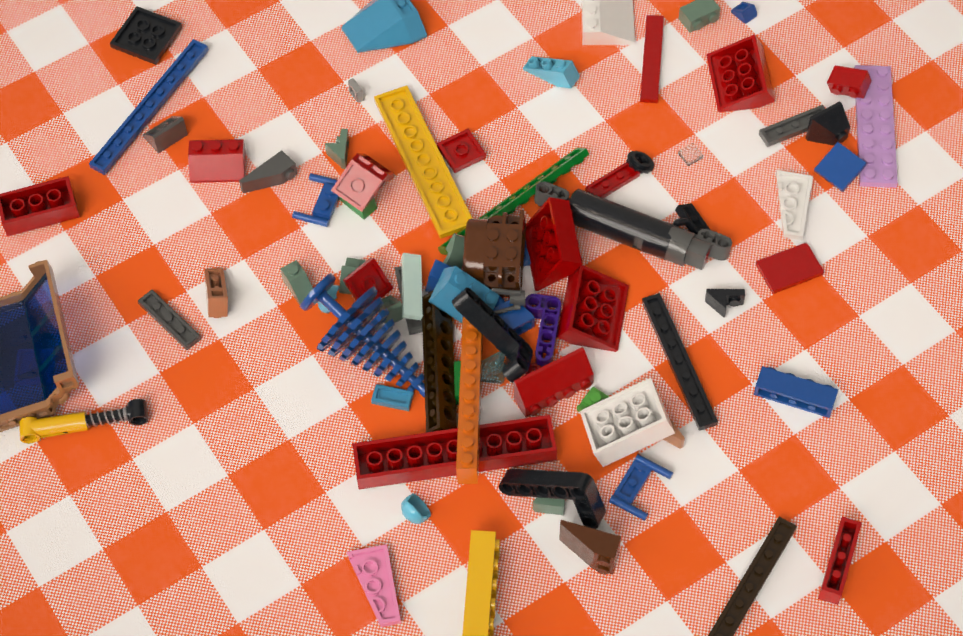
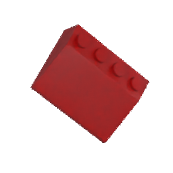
(740, 76)
(552, 243)
(593, 310)

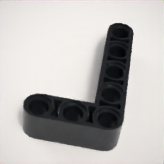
(497, 331)
(558, 485)

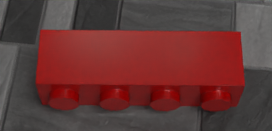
(839, 560)

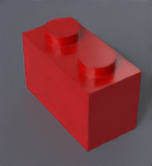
(849, 81)

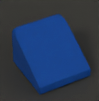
(745, 12)

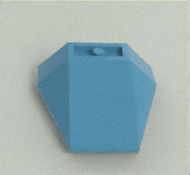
(384, 25)

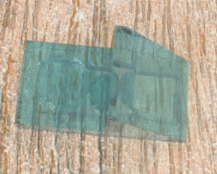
(492, 368)

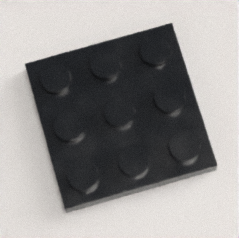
(146, 35)

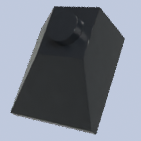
(829, 125)

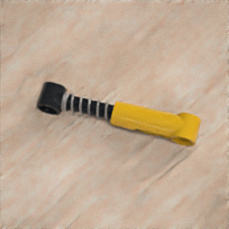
(33, 429)

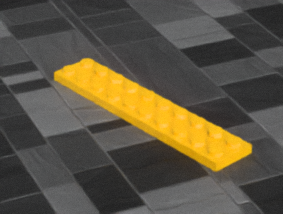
(423, 161)

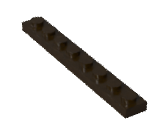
(754, 578)

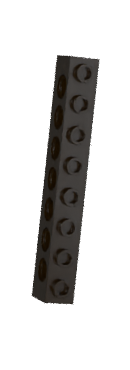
(438, 367)

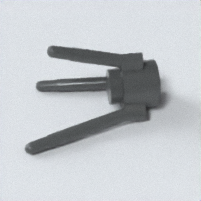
(516, 297)

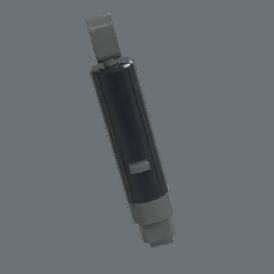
(639, 229)

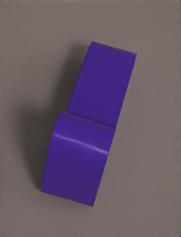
(546, 332)

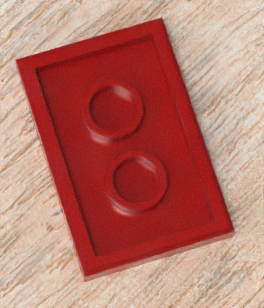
(789, 268)

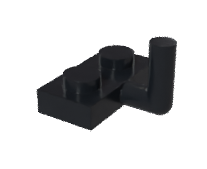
(690, 218)

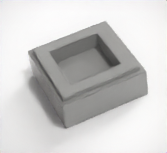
(355, 90)

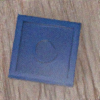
(840, 167)

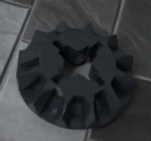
(640, 162)

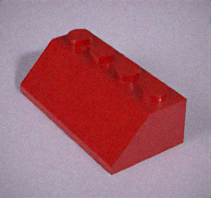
(553, 382)

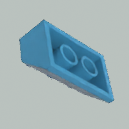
(453, 282)

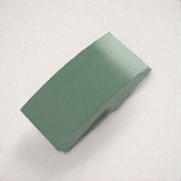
(455, 251)

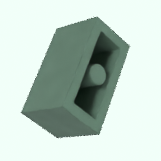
(699, 14)

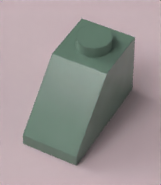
(296, 280)

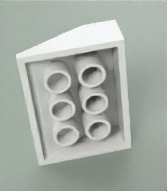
(607, 22)
(626, 422)

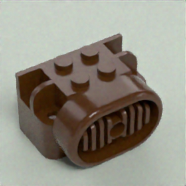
(496, 251)

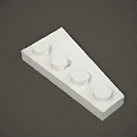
(793, 201)

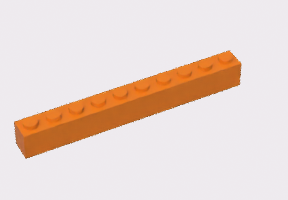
(469, 405)

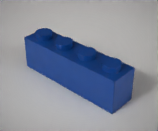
(795, 391)

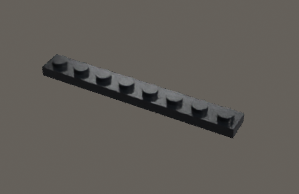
(679, 362)

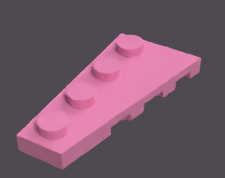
(376, 578)

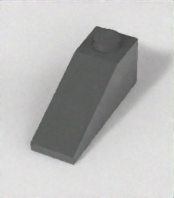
(271, 173)

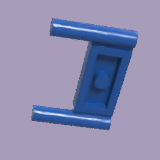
(324, 205)
(633, 483)

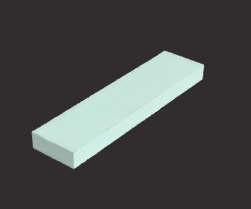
(411, 286)

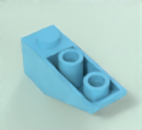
(554, 71)

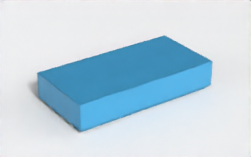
(392, 397)

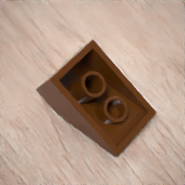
(593, 546)

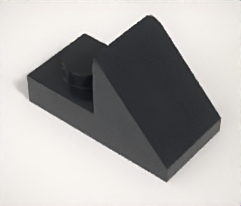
(721, 297)

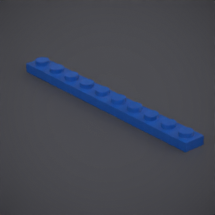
(148, 107)

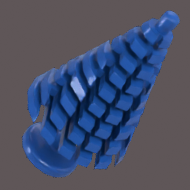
(356, 327)

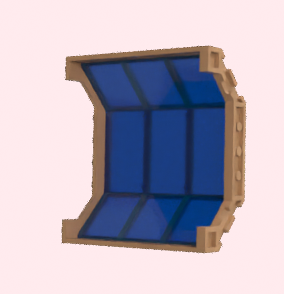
(34, 350)

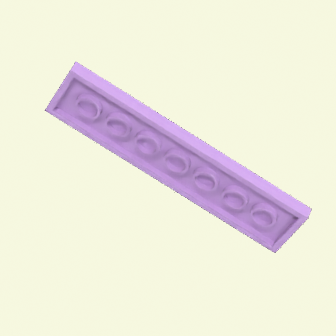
(877, 130)

